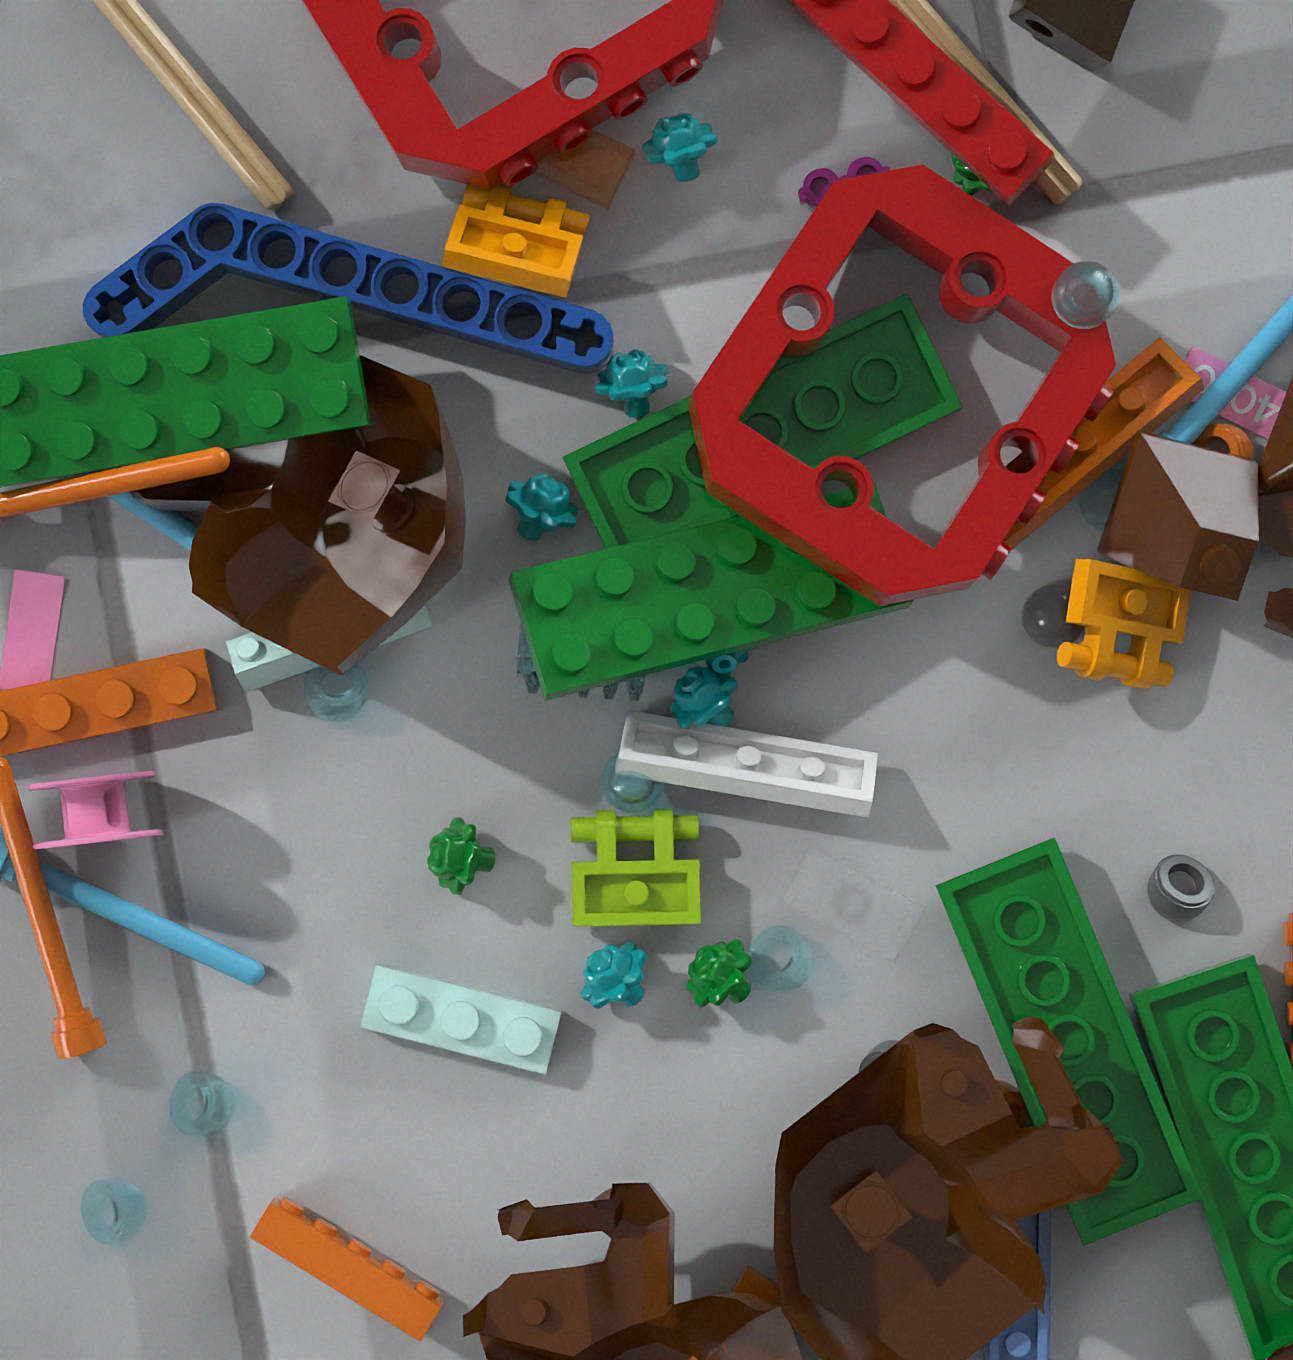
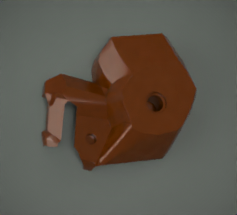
(334, 531)

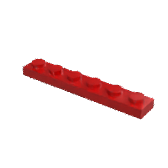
(933, 91)

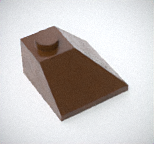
(1185, 515)

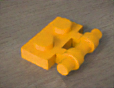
(516, 239)
(1125, 602)

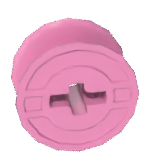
(94, 809)

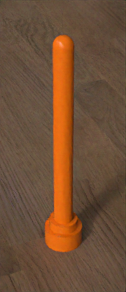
(114, 481)
(75, 1026)

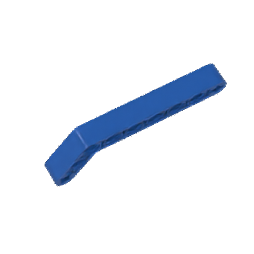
(366, 291)

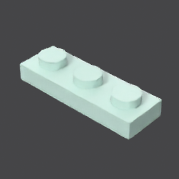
(461, 1019)

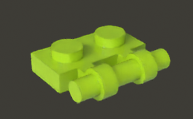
(635, 890)

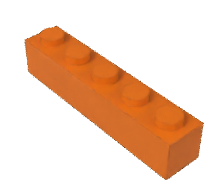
(348, 1267)

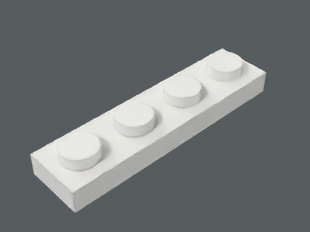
(749, 764)

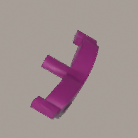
(820, 180)

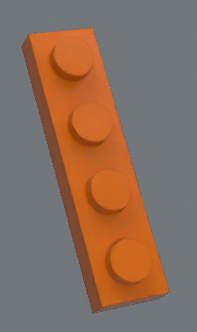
(1143, 399)
(106, 701)

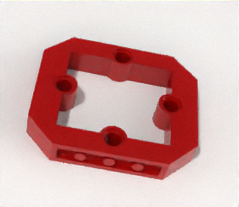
(530, 124)
(785, 495)

